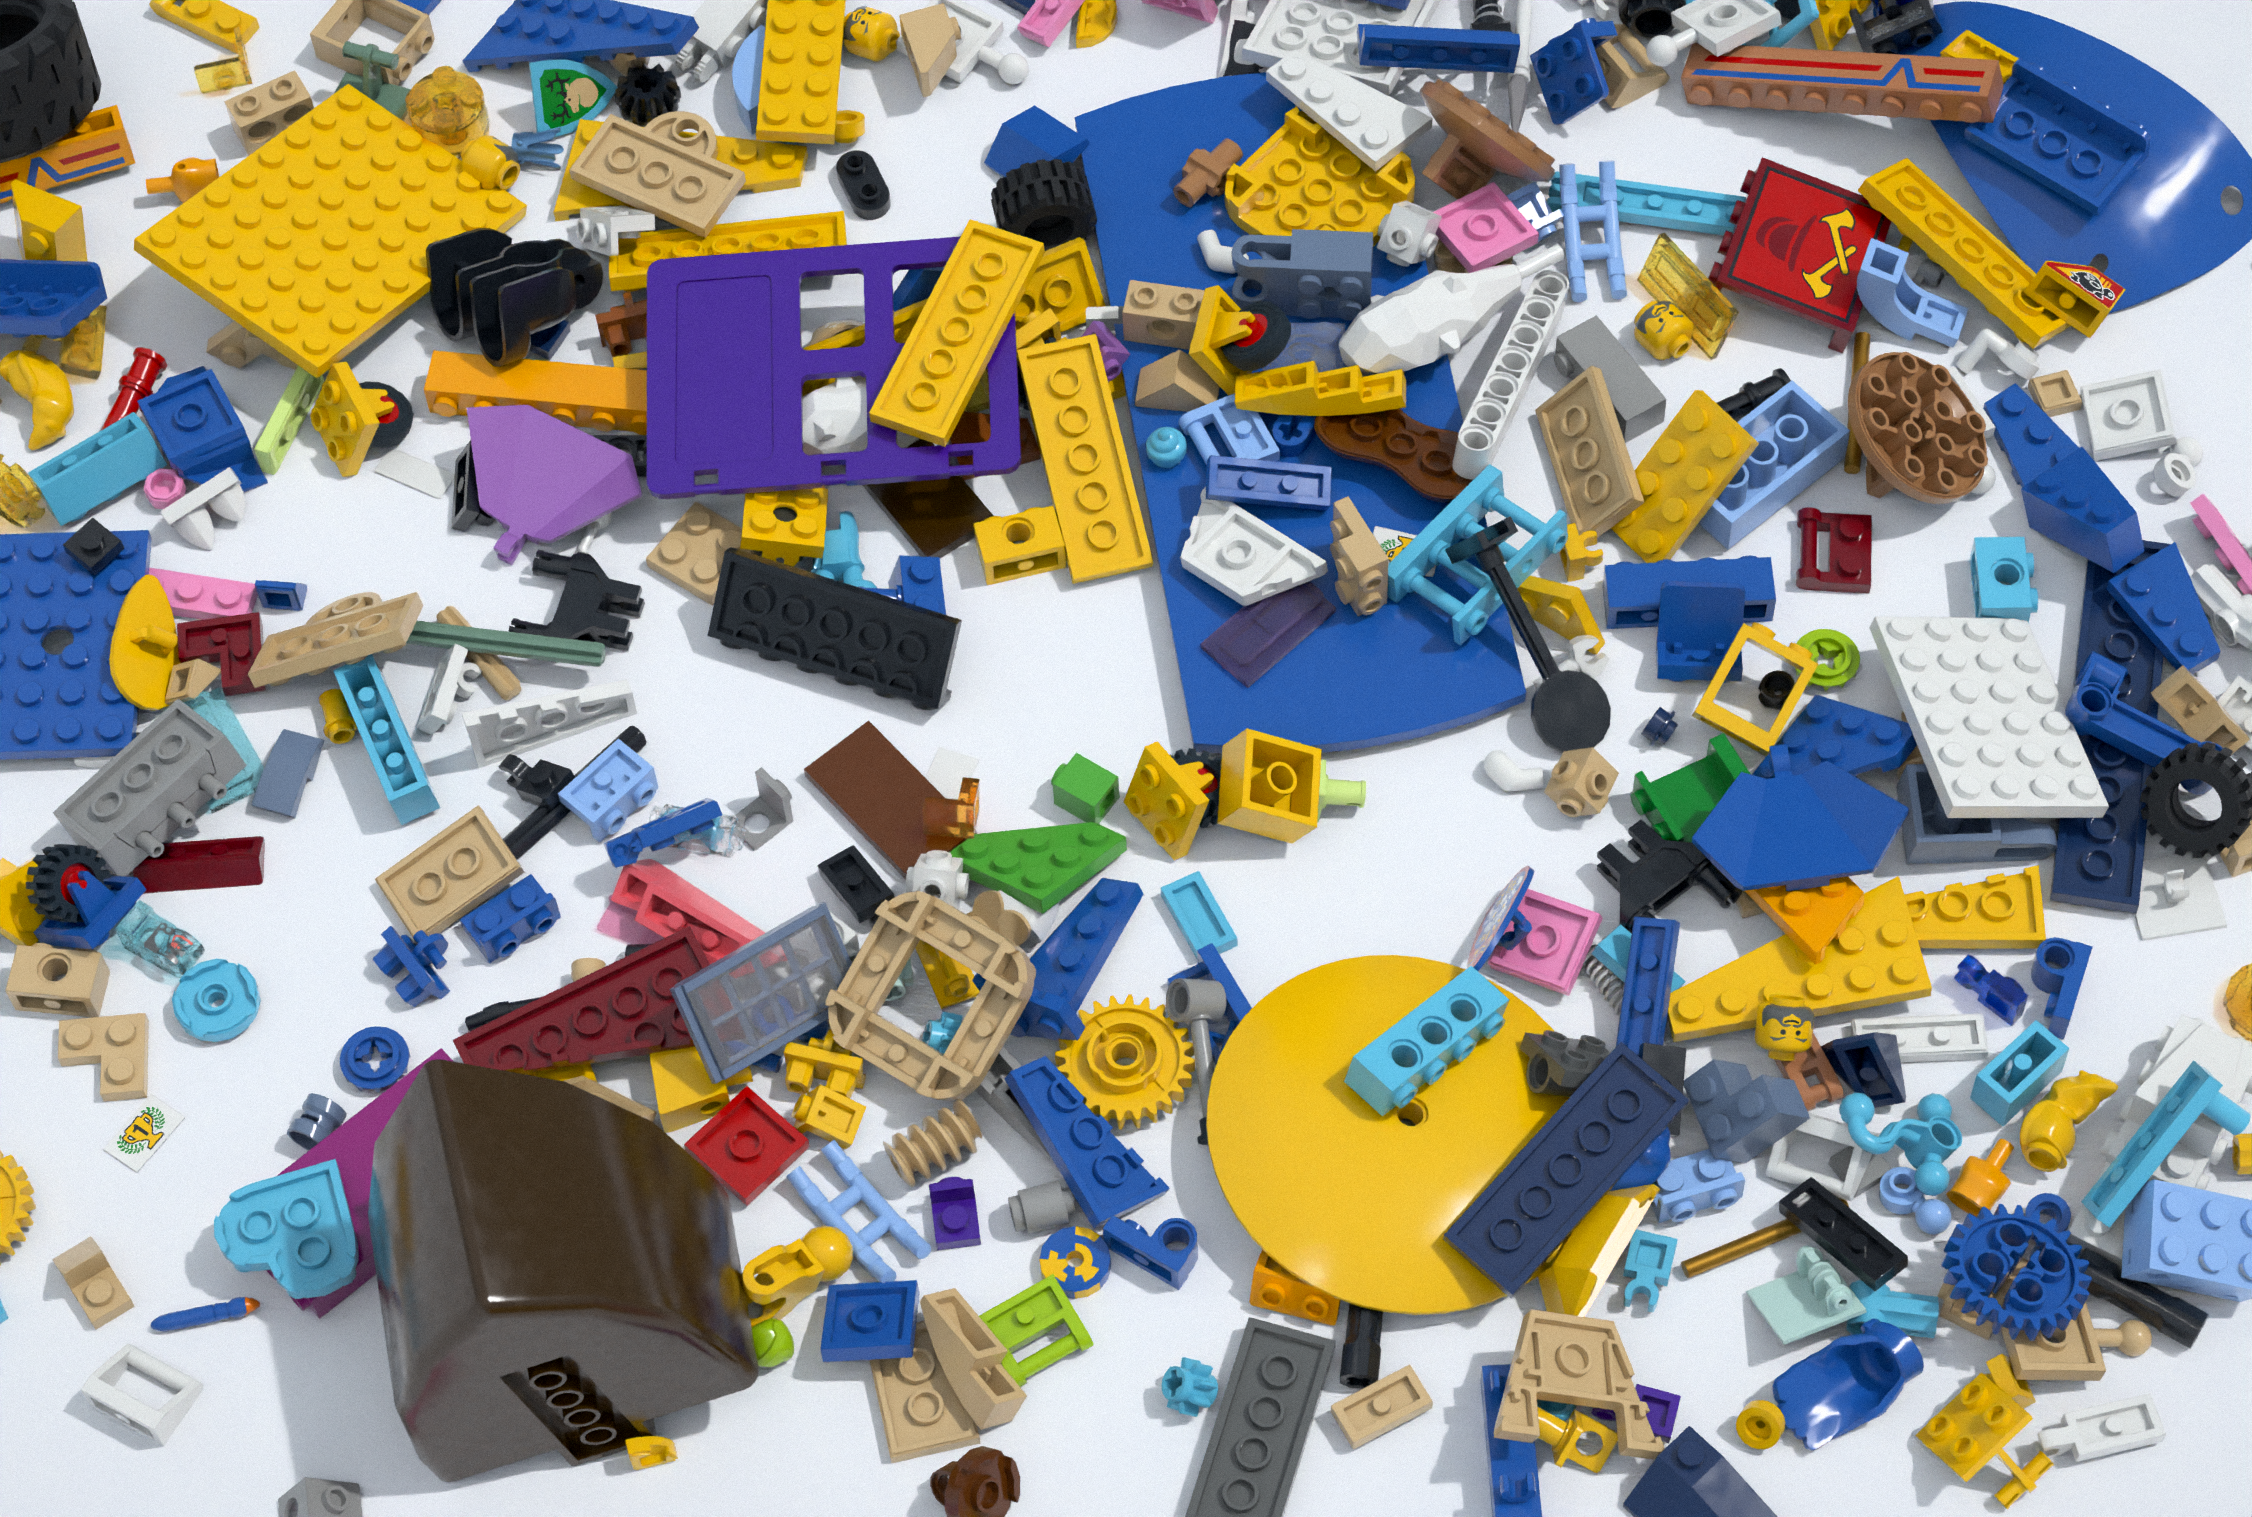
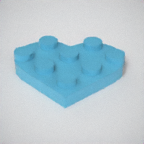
(294, 1228)

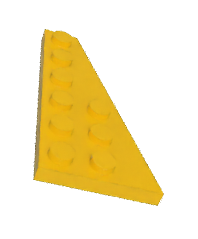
(765, 165)
(1866, 967)

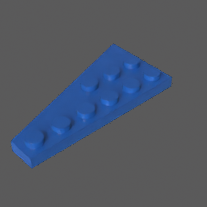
(579, 29)

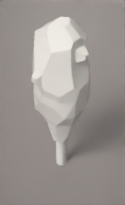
(1433, 315)
(838, 419)

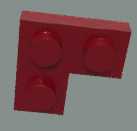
(226, 640)

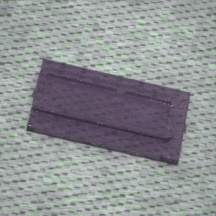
(1267, 631)

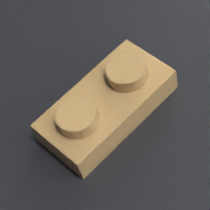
(1381, 1406)

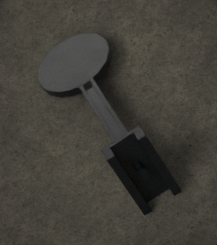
(1568, 705)

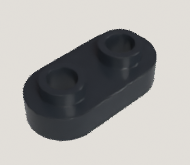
(861, 182)

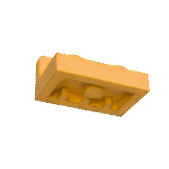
(1284, 1293)

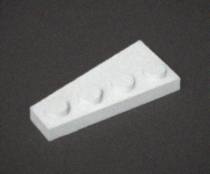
(1351, 111)
(545, 720)

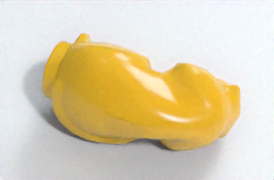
(47, 390)
(2048, 1127)

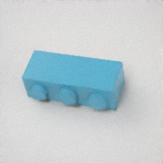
(97, 469)

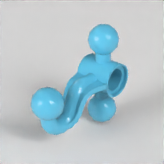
(1924, 1141)

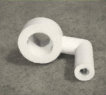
(2018, 357)

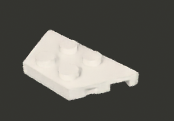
(1245, 554)

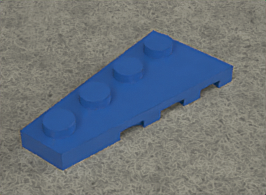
(1084, 940)
(1089, 1157)

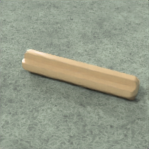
(492, 667)

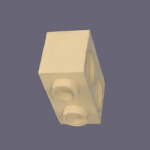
(268, 110)

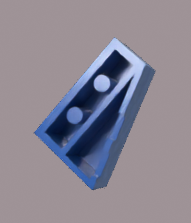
(2084, 512)

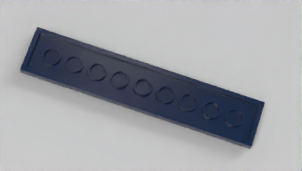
(2103, 857)

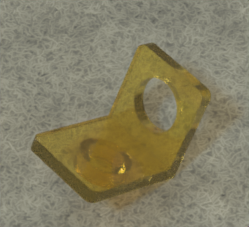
(225, 73)

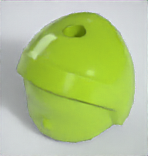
(772, 1342)

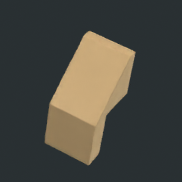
(2198, 711)

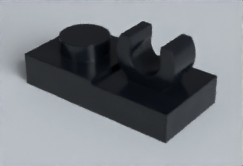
(465, 494)
(855, 884)

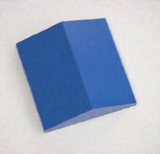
(1031, 138)

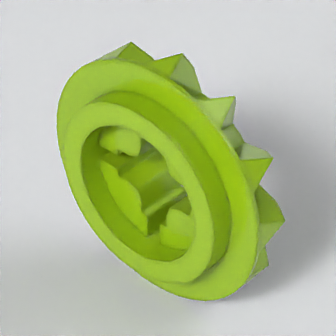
(1835, 645)

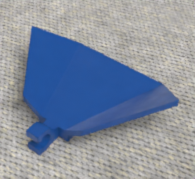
(1798, 827)

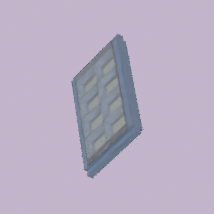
(763, 992)

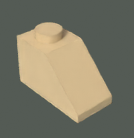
(930, 44)

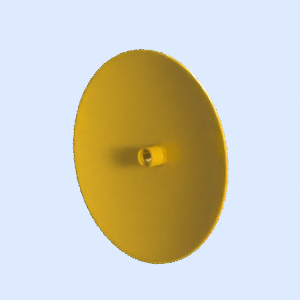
(1331, 1182)

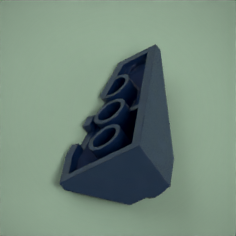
(1693, 1482)

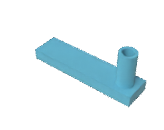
(2189, 1097)

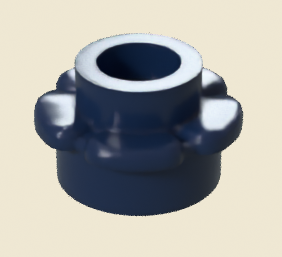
(1660, 726)

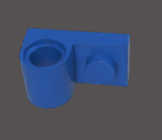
(2060, 983)
(1150, 1253)

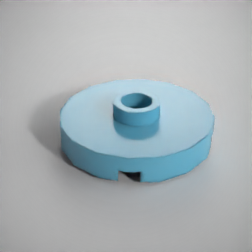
(213, 982)

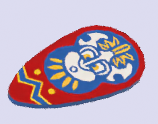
(1498, 918)

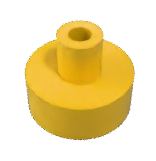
(1760, 1424)

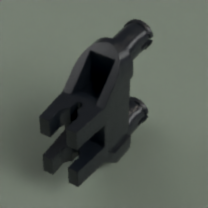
(585, 602)
(1660, 874)

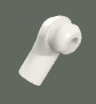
(1509, 775)

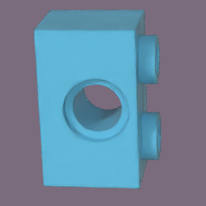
(2006, 561)

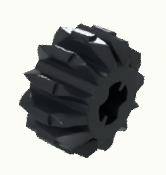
(647, 94)

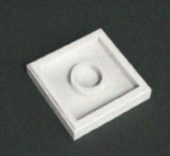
(2127, 415)

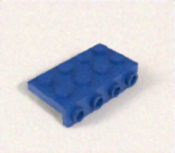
(2062, 138)
(47, 296)

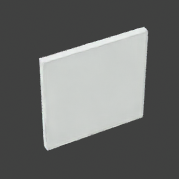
(2177, 898)

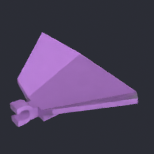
(544, 475)

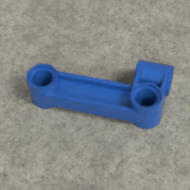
(2120, 723)

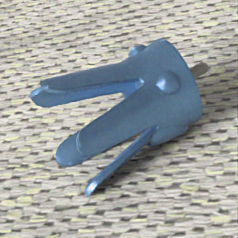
(530, 148)

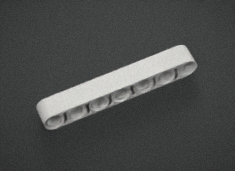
(1510, 374)

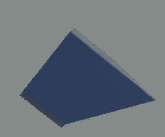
(1869, 1066)

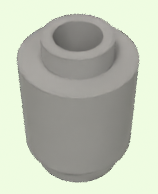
(1041, 1207)

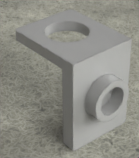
(773, 803)
(322, 1499)

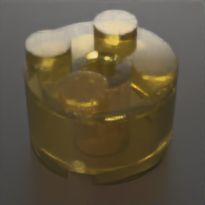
(448, 109)

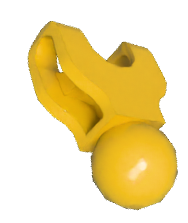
(795, 1270)

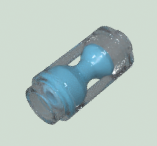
(719, 840)

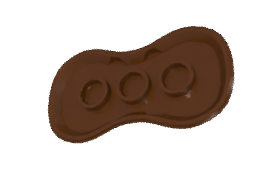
(1400, 445)

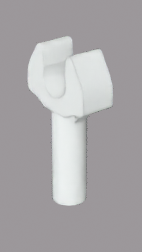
(1576, 661)

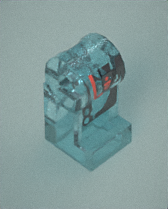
(158, 940)

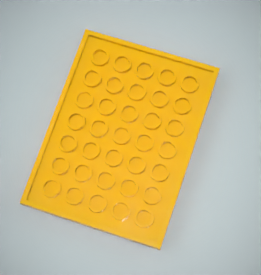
(324, 229)

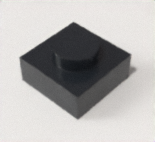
(93, 546)

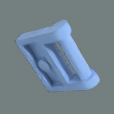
(1240, 430)

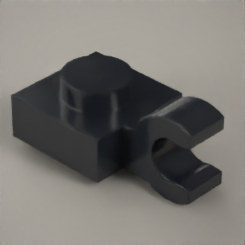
(537, 784)

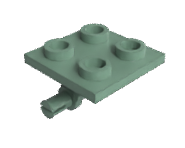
(372, 83)

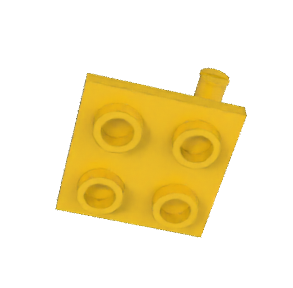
(1976, 1429)

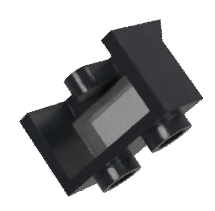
(1898, 27)

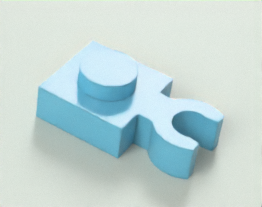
(1648, 1262)

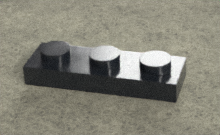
(1843, 1234)

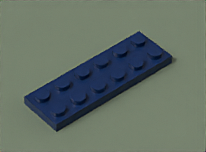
(1565, 1170)

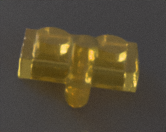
(82, 348)

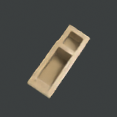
(971, 1359)

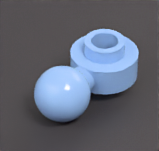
(1930, 1215)

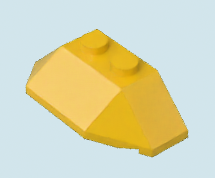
(1591, 1251)

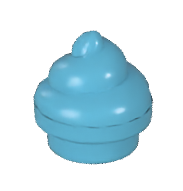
(1166, 447)

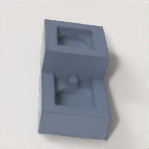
(286, 772)

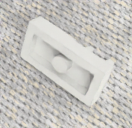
(447, 682)

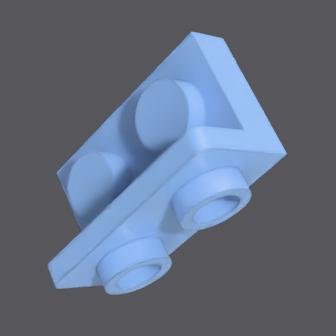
(610, 789)
(1695, 1185)

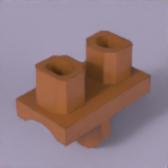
(623, 325)

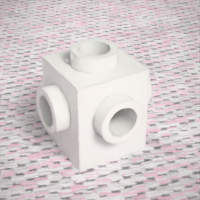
(1408, 233)
(939, 876)

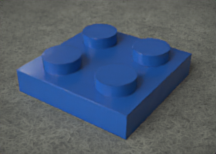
(870, 1321)

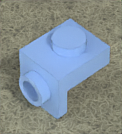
(1536, 210)

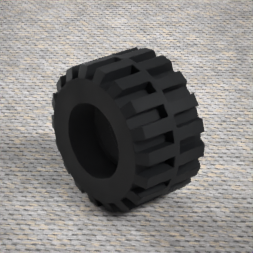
(1045, 202)
(2175, 823)

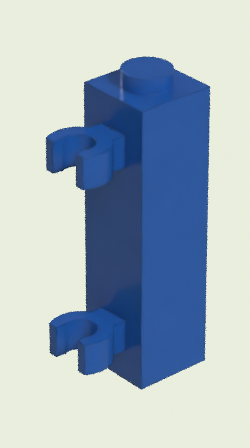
(1510, 1462)

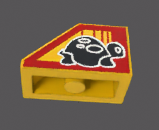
(2075, 294)

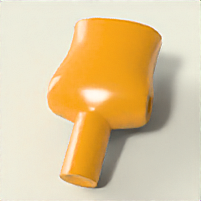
(186, 178)
(1981, 1180)

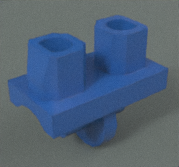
(402, 952)

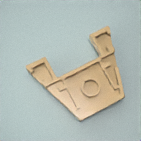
(1575, 1364)

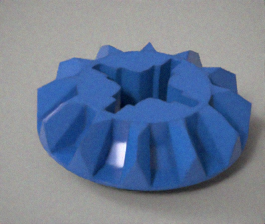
(360, 1049)

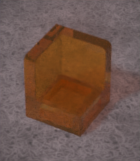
(953, 816)

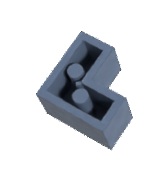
(1741, 1113)

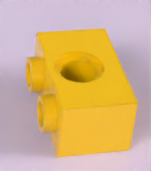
(1008, 561)

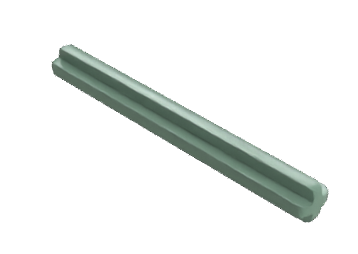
(508, 643)

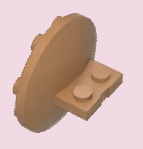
(1477, 144)
(1916, 429)

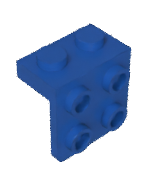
(1571, 70)
(1697, 629)

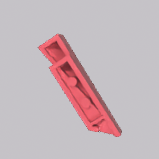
(671, 904)

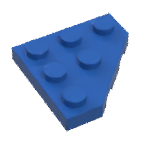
(1844, 736)

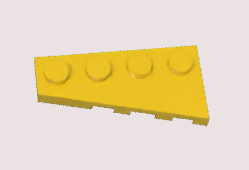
(1982, 914)

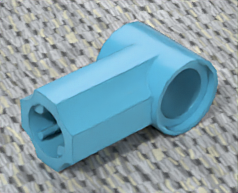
(1909, 1312)

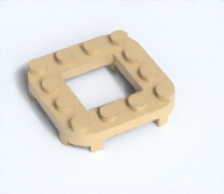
(876, 969)

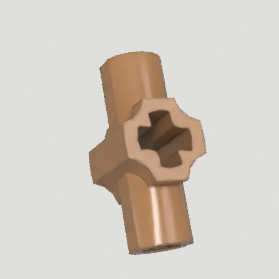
(1206, 172)

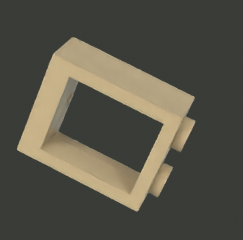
(346, 17)

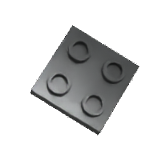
(1560, 1063)

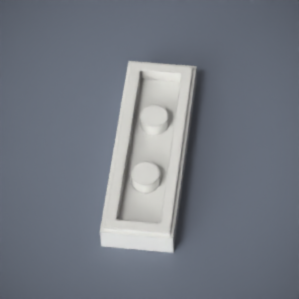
(1931, 1036)

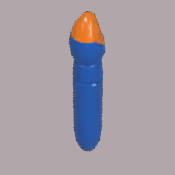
(205, 1314)

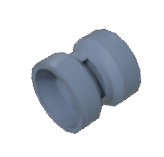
(317, 1121)

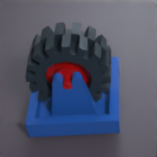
(78, 896)

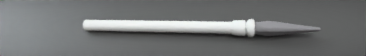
(1521, 77)

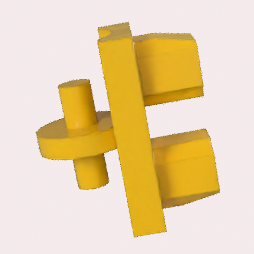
(823, 1061)

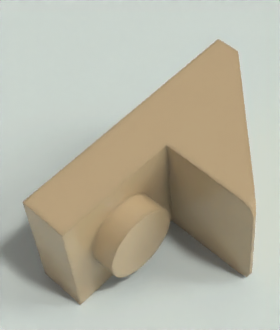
(93, 1282)

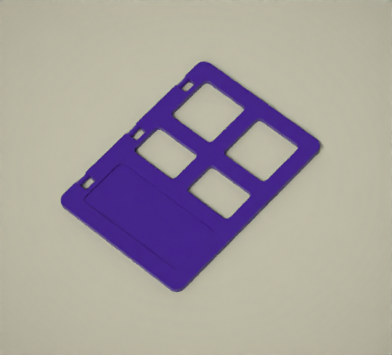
(733, 371)

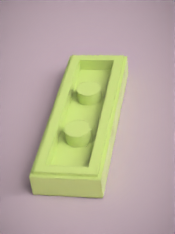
(287, 420)

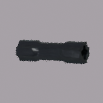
(2165, 1313)
(1361, 1348)

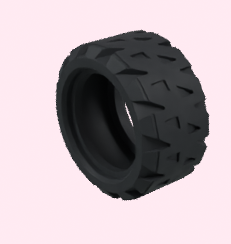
(44, 74)

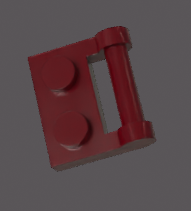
(1847, 551)

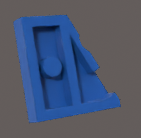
(1045, 1016)

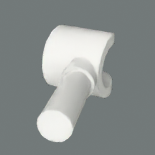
(591, 530)

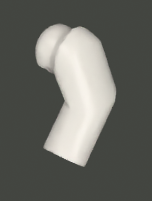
(1216, 256)

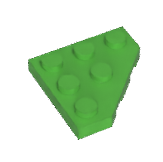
(1041, 862)

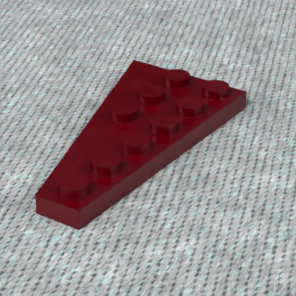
(597, 1018)

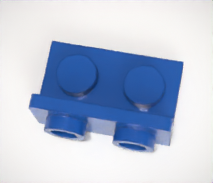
(511, 918)

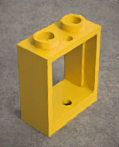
(1736, 726)

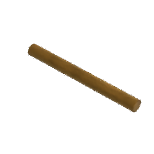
(1860, 358)
(1740, 1247)

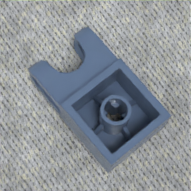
(1306, 272)
(1939, 839)

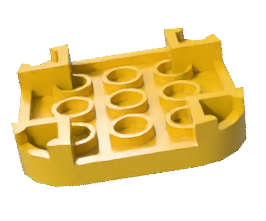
(1313, 183)

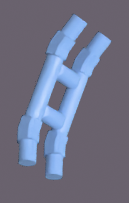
(1605, 212)
(858, 1190)

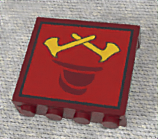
(1799, 247)

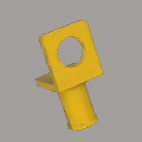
(1564, 1435)

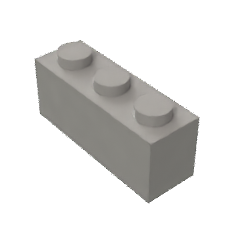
(1633, 395)

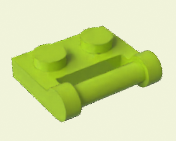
(1028, 1318)

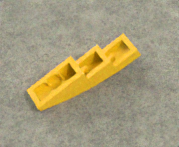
(1306, 392)

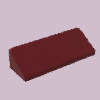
(204, 865)

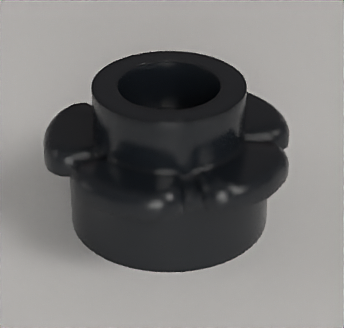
(1772, 683)

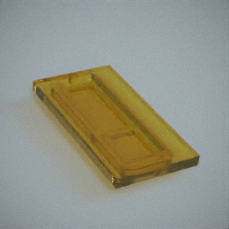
(1675, 278)

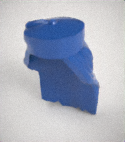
(1846, 1383)

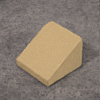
(190, 680)

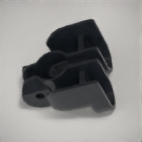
(507, 289)

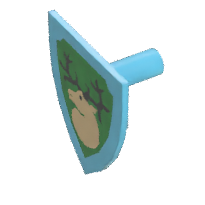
(566, 93)

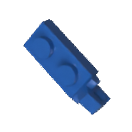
(660, 832)

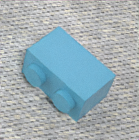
(2019, 1073)

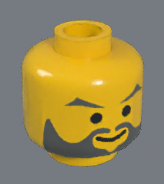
(870, 33)
(491, 162)
(1663, 330)
(1784, 1026)

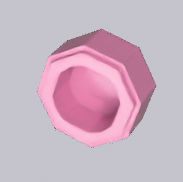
(164, 487)

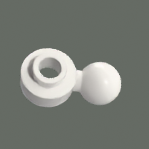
(2176, 470)

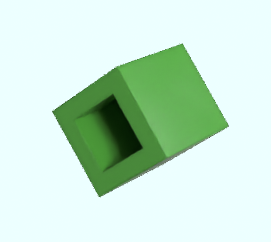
(1085, 789)

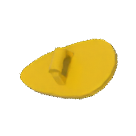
(144, 645)

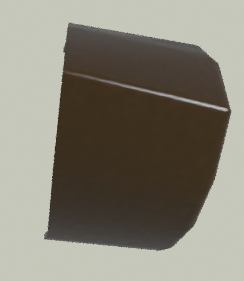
(546, 1272)

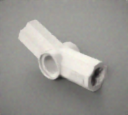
(2227, 608)

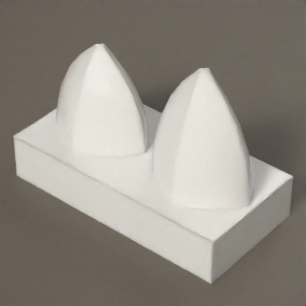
(192, 518)

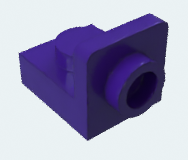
(954, 1213)

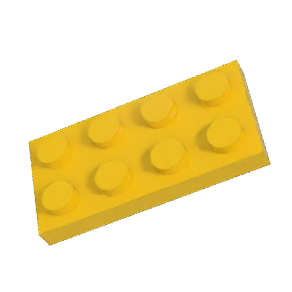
(1684, 477)

